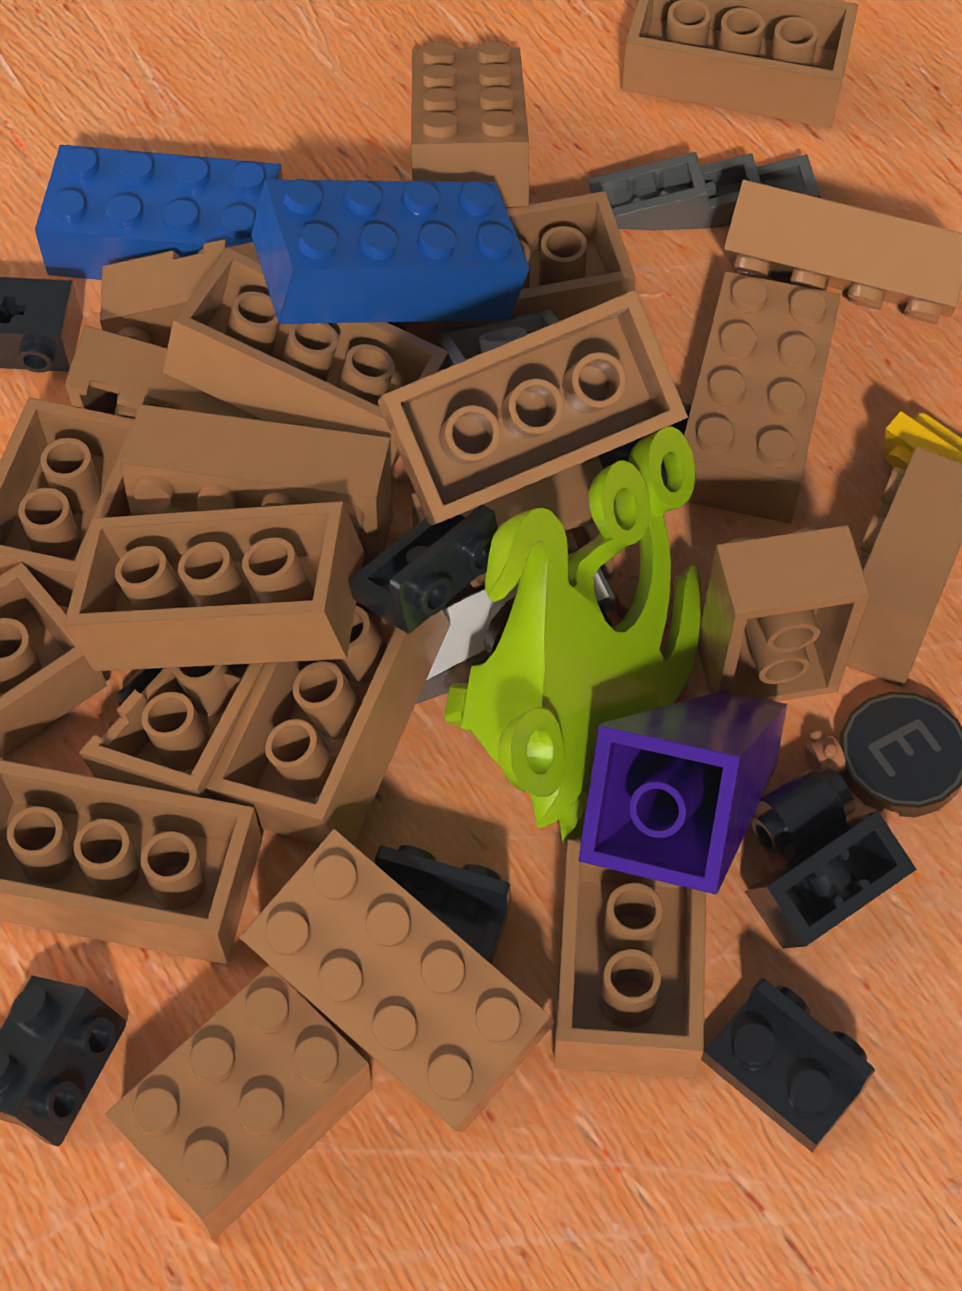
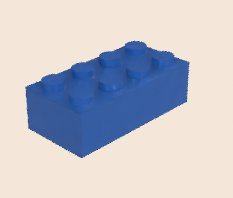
(139, 204)
(387, 251)

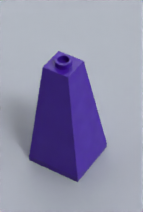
(680, 787)

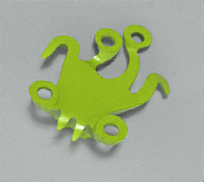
(558, 658)

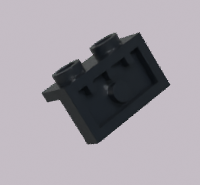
(789, 1063)

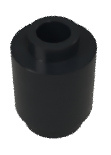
(802, 812)

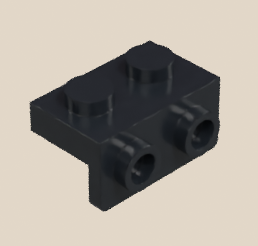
(426, 568)
(466, 899)
(53, 1055)

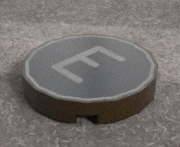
(902, 753)

